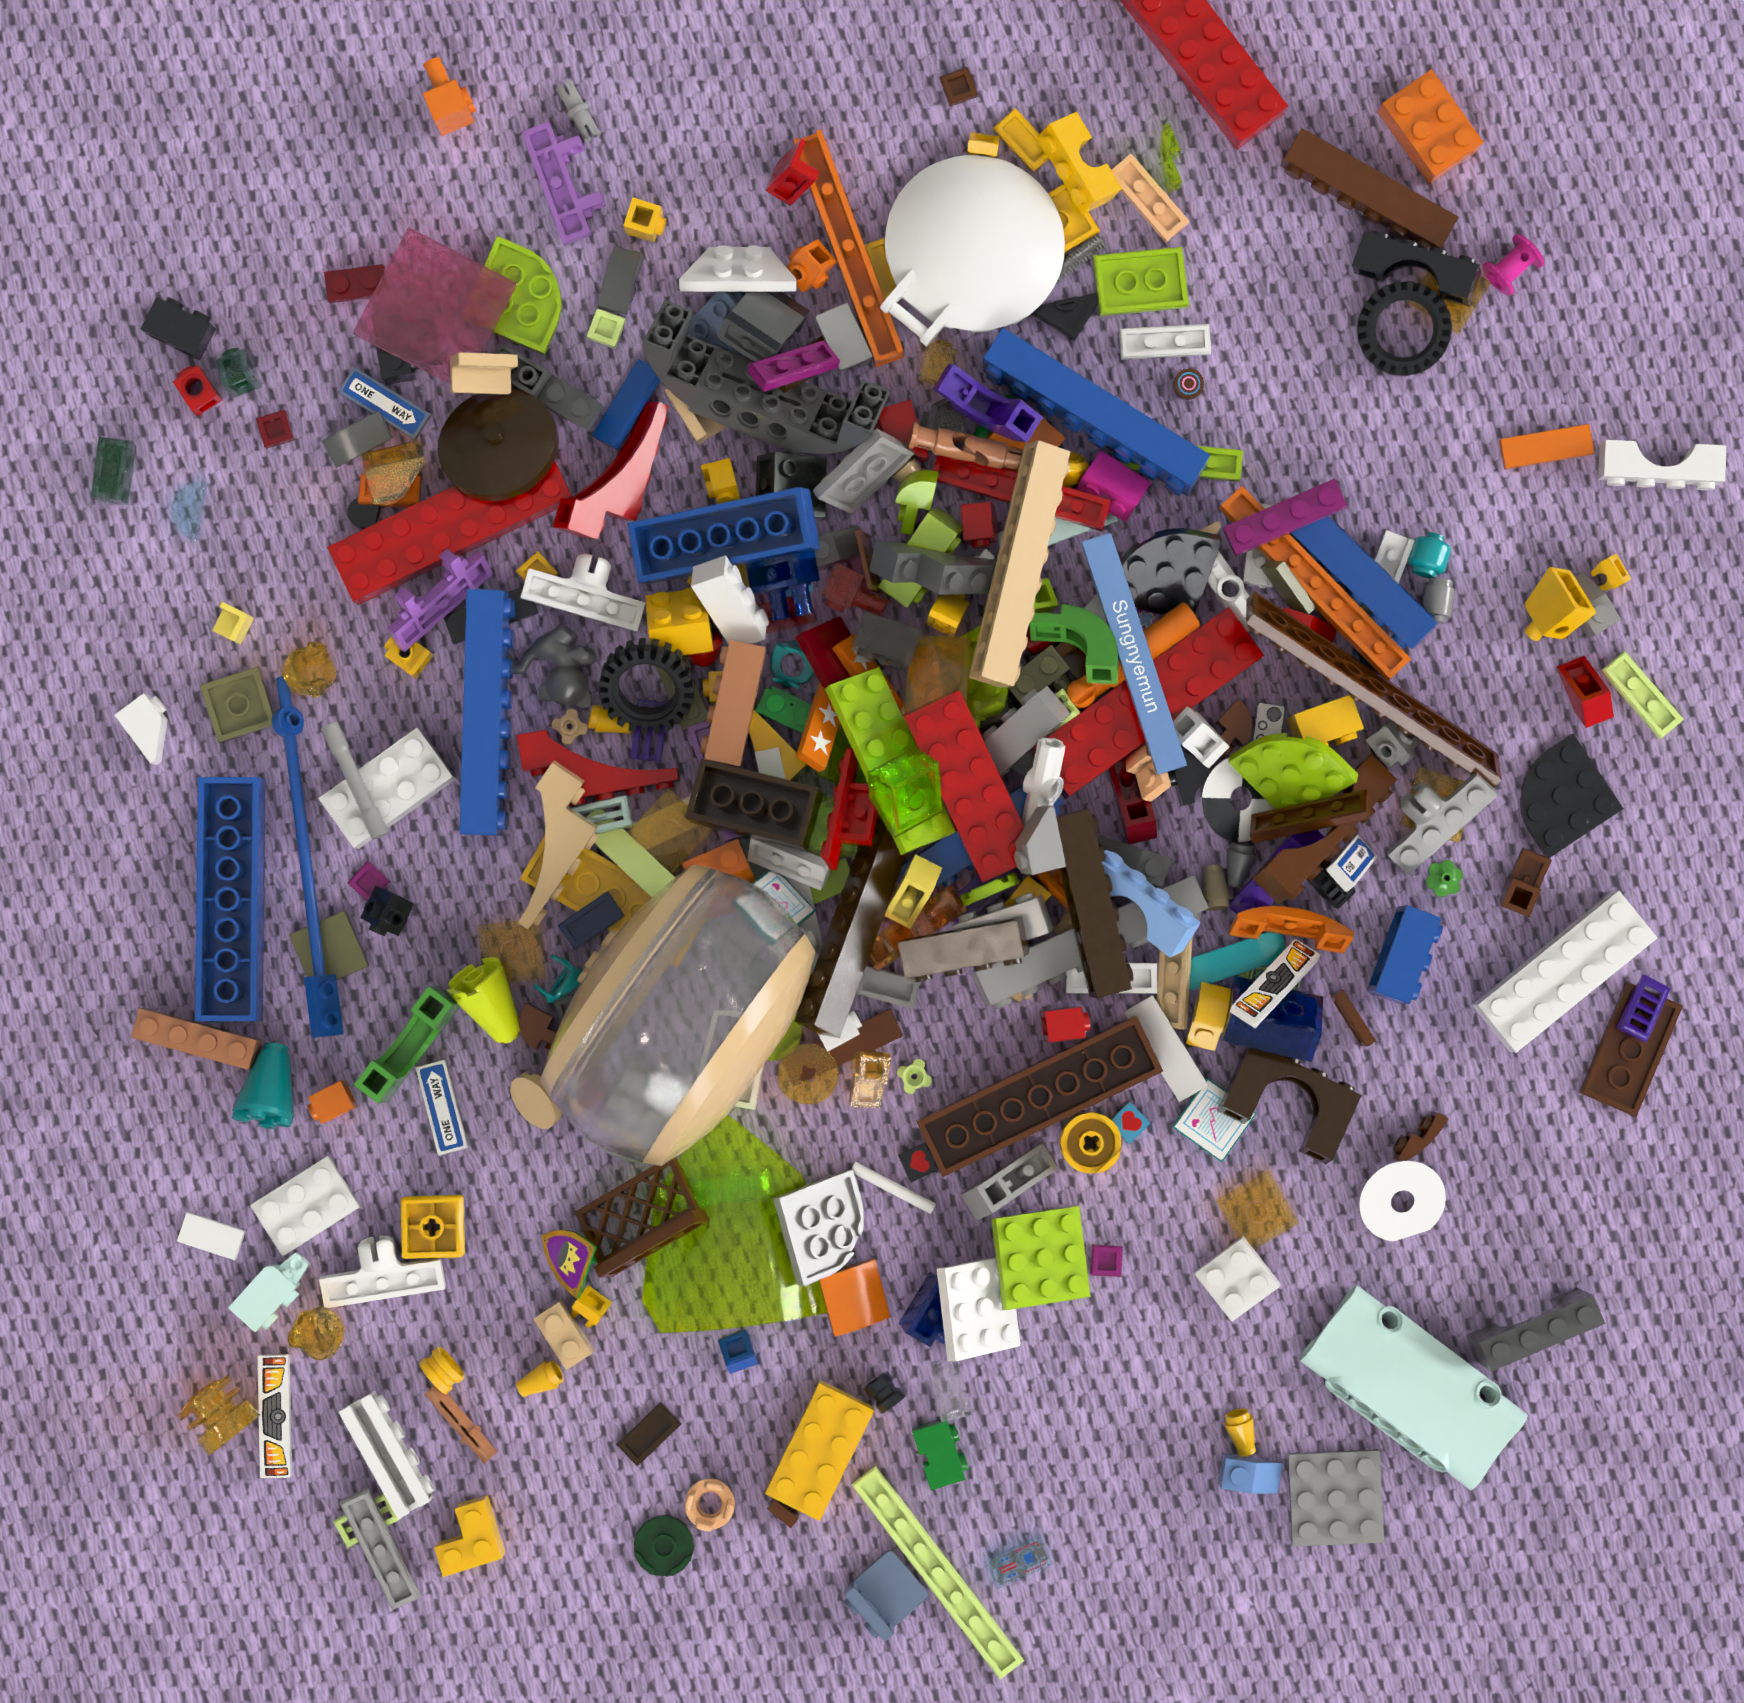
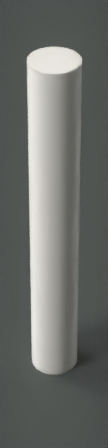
(893, 1187)

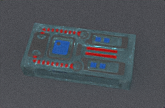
(1018, 1561)

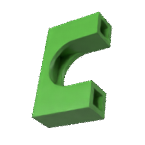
(389, 1071)

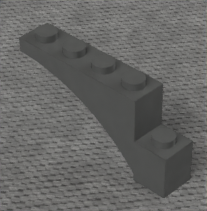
(932, 569)

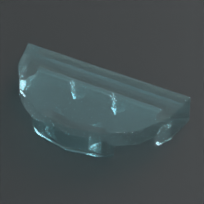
(188, 509)

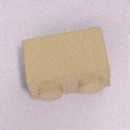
(563, 1334)

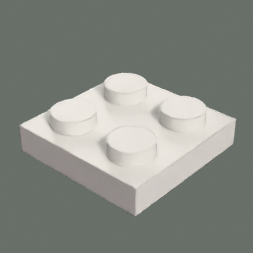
(1237, 1278)

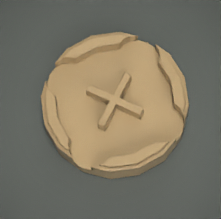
(533, 1101)

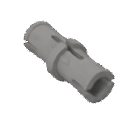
(578, 111)

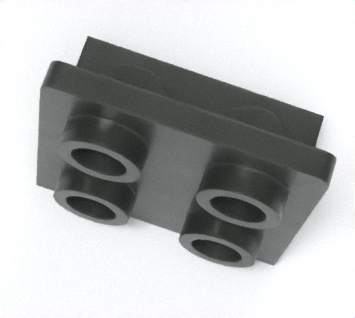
(786, 471)

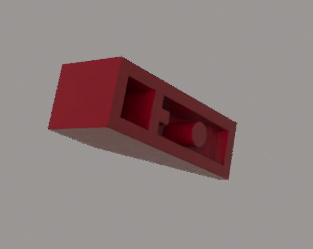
(1134, 812)

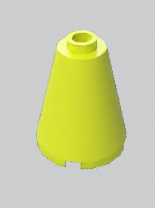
(487, 999)

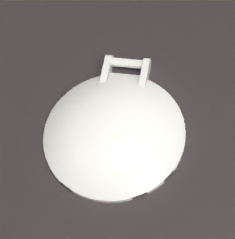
(971, 246)

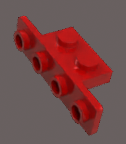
(852, 814)

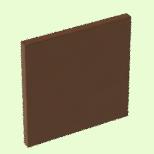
(866, 552)

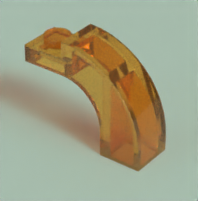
(935, 914)

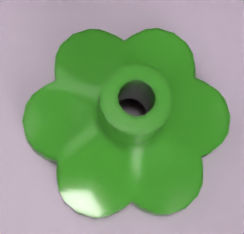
(1438, 883)

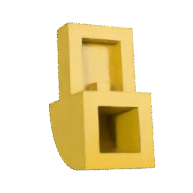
(1208, 1016)

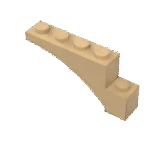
(565, 838)

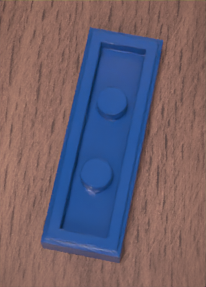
(627, 405)

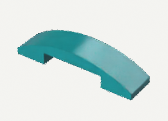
(1235, 959)

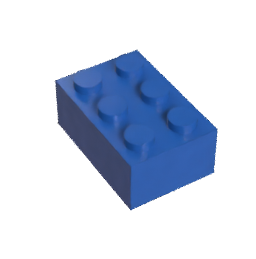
(1405, 955)

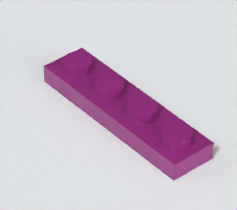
(1285, 517)

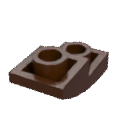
(1411, 1144)

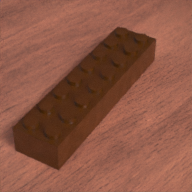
(1039, 1095)

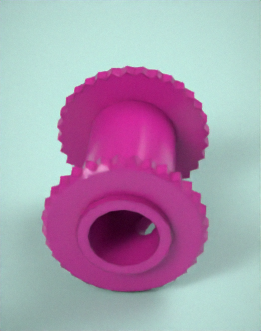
(1513, 265)

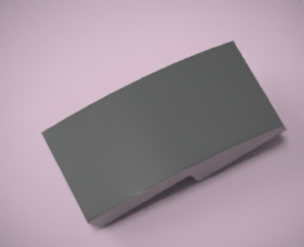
(619, 280)
(357, 439)

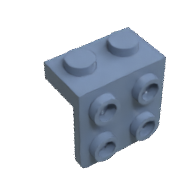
(710, 317)
(884, 1594)

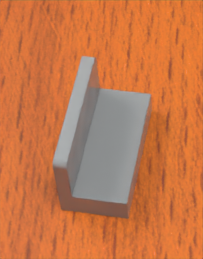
(844, 337)

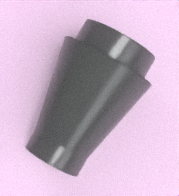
(1239, 861)

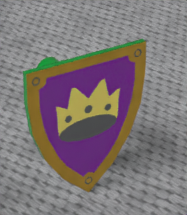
(569, 1258)

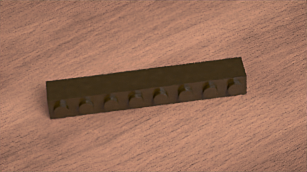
(851, 934)

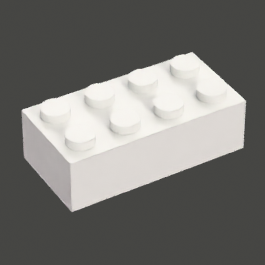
(397, 783)

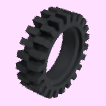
(1398, 292)
(652, 655)

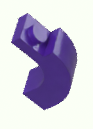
(992, 411)

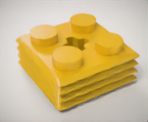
(419, 1241)

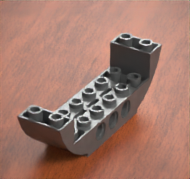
(722, 390)

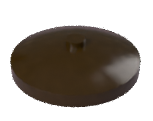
(498, 445)

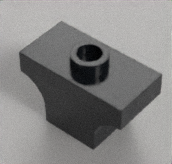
(1189, 779)

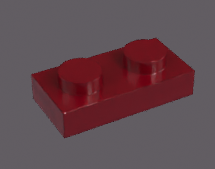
(352, 283)

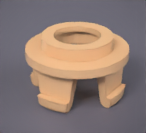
(705, 1521)

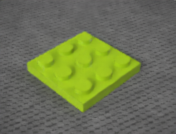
(1040, 1257)

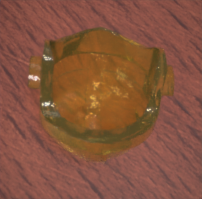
(309, 670)
(317, 1333)

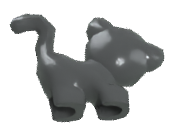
(566, 681)

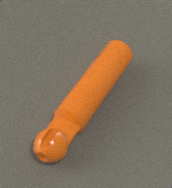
(1159, 637)

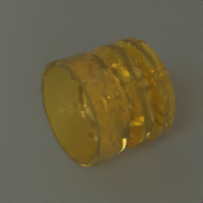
(217, 1414)

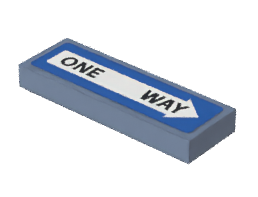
(377, 397)

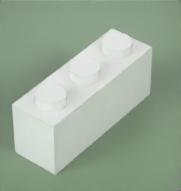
(729, 601)

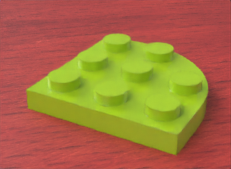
(536, 302)
(1292, 769)

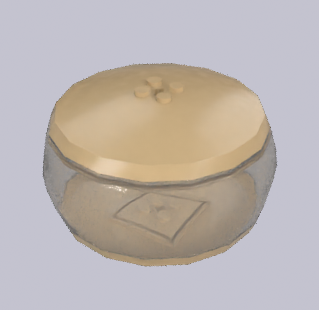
(677, 1015)

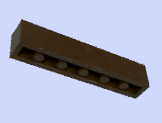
(1091, 906)

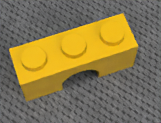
(1086, 184)

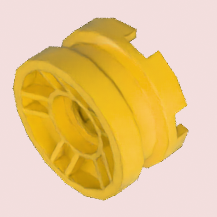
(442, 1370)

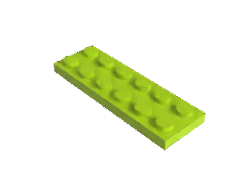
(878, 735)

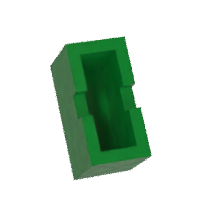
(938, 1443)

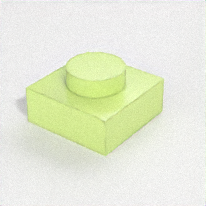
(606, 328)

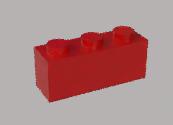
(1064, 1024)

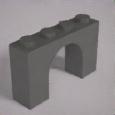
(1570, 1316)

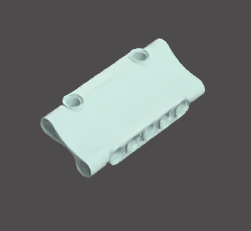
(1413, 1388)

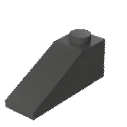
(1148, 863)

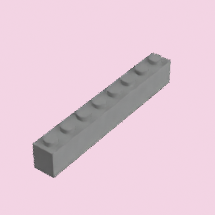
(1060, 953)

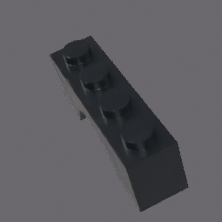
(1381, 256)

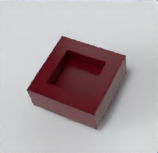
(275, 429)

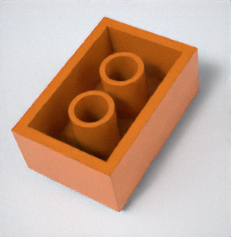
(1430, 126)

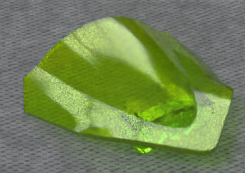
(738, 1262)

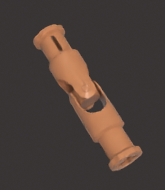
(975, 449)

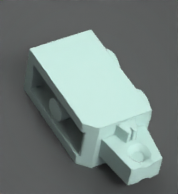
(269, 1291)

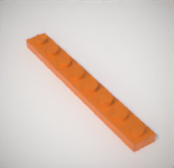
(1325, 593)

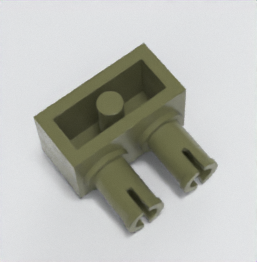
(1042, 671)

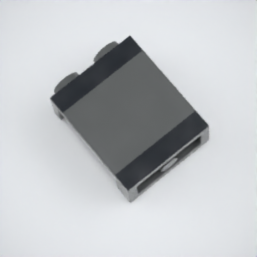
(762, 323)

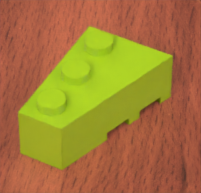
(936, 532)

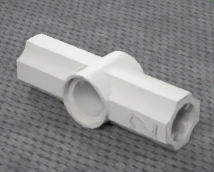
(1221, 574)
(1043, 780)

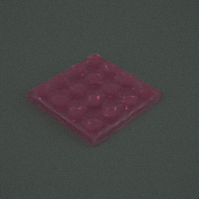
(433, 305)

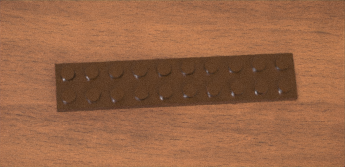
(1369, 686)

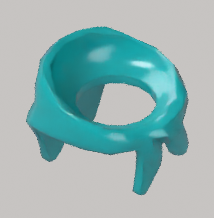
(778, 652)
(564, 983)

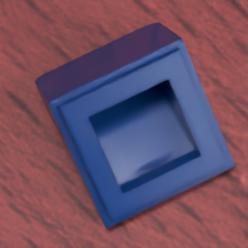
(738, 1352)

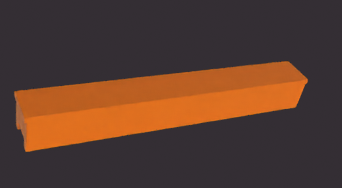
(850, 252)

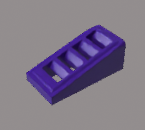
(1628, 1013)

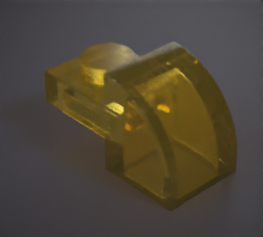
(869, 1077)

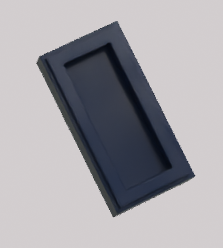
(591, 920)

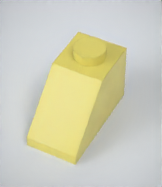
(913, 891)

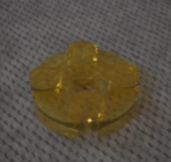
(804, 1091)

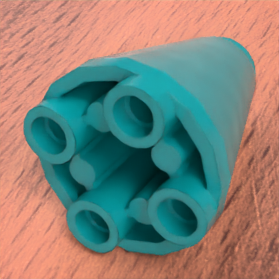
(267, 1090)

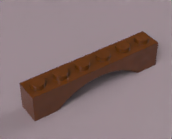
(1290, 867)

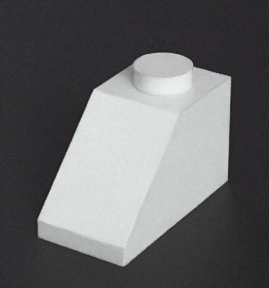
(146, 725)

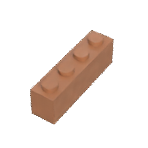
(735, 703)
(196, 1038)

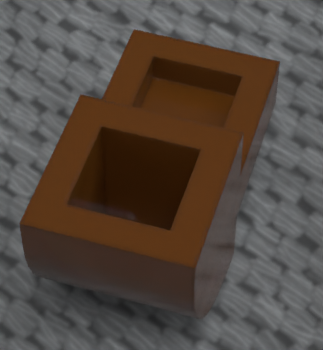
(1236, 726)
(1524, 882)
(535, 1026)

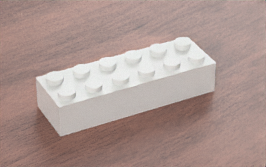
(1564, 971)

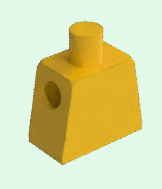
(1557, 606)

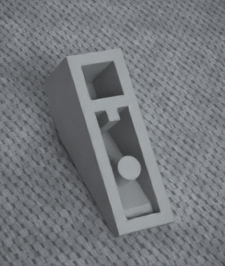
(1009, 1182)

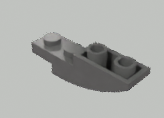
(553, 392)

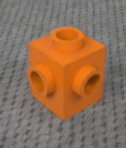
(811, 265)

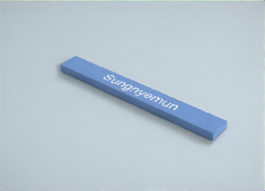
(1134, 654)

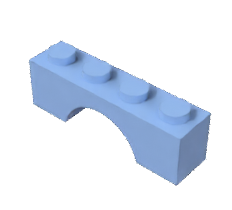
(1167, 923)

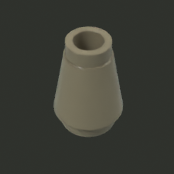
(1215, 888)

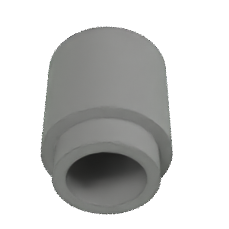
(1439, 598)

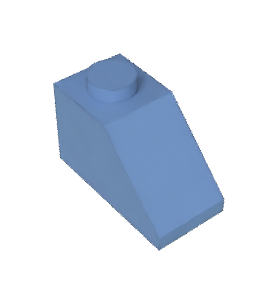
(1249, 1474)

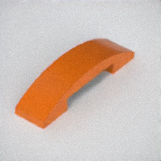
(1328, 933)

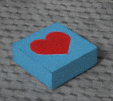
(1130, 1122)

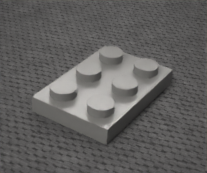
(863, 471)

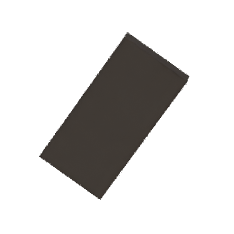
(649, 1434)

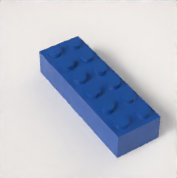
(740, 529)

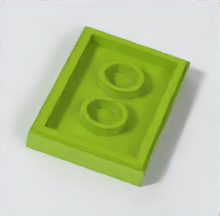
(1140, 281)

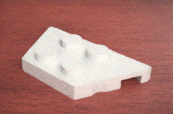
(737, 271)

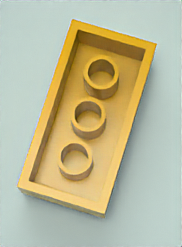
(819, 1450)

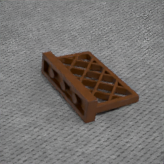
(654, 1239)

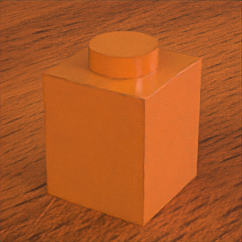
(331, 1102)

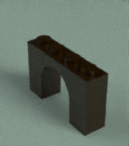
(1331, 1101)

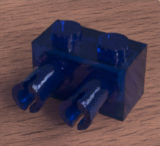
(782, 574)
(924, 1314)

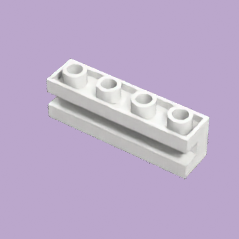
(386, 1454)

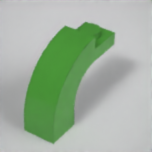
(1086, 632)

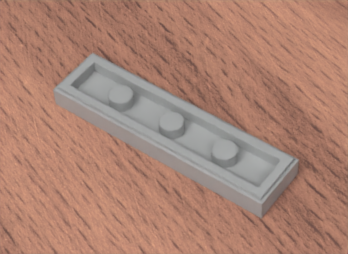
(380, 1548)

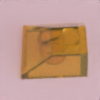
(392, 470)

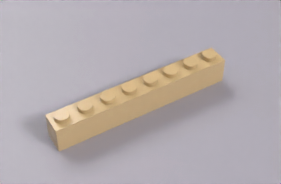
(1020, 564)

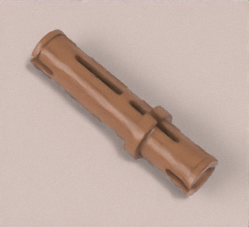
(462, 1424)

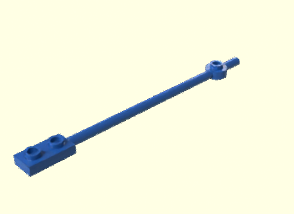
(321, 988)

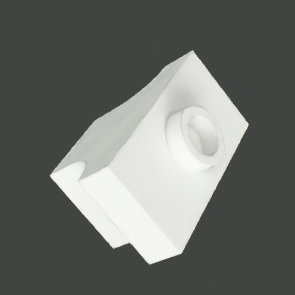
(1199, 737)

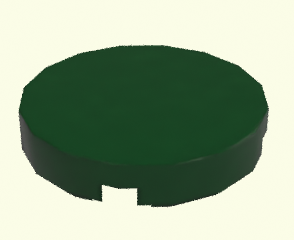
(663, 1545)

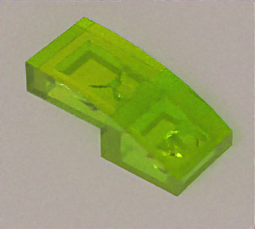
(1169, 150)

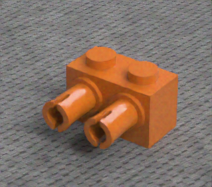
(447, 102)

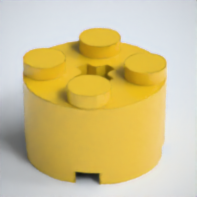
(1072, 1142)

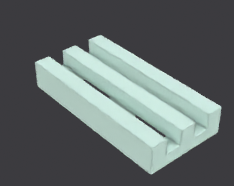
(625, 813)

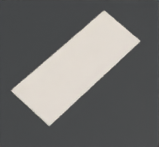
(1172, 1055)

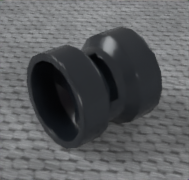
(884, 1392)

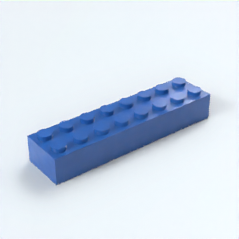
(1094, 412)
(486, 712)
(230, 899)

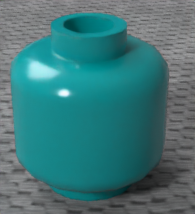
(1429, 555)

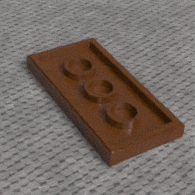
(1625, 1065)

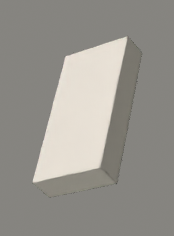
(211, 1235)

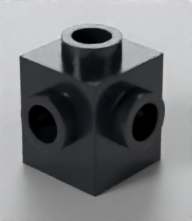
(386, 912)

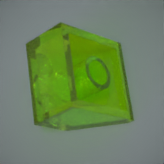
(906, 790)

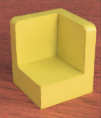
(232, 623)

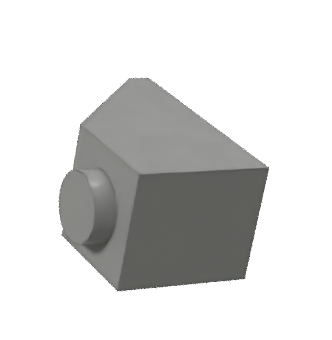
(1605, 611)
(1040, 843)

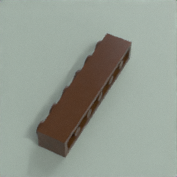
(1368, 191)

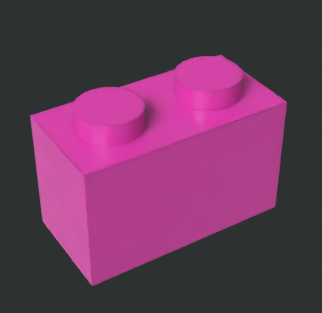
(1114, 482)

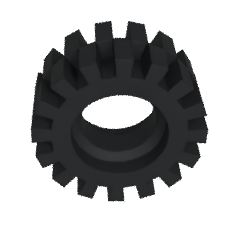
(1330, 888)

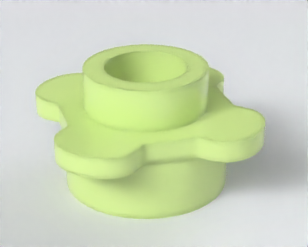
(910, 1084)

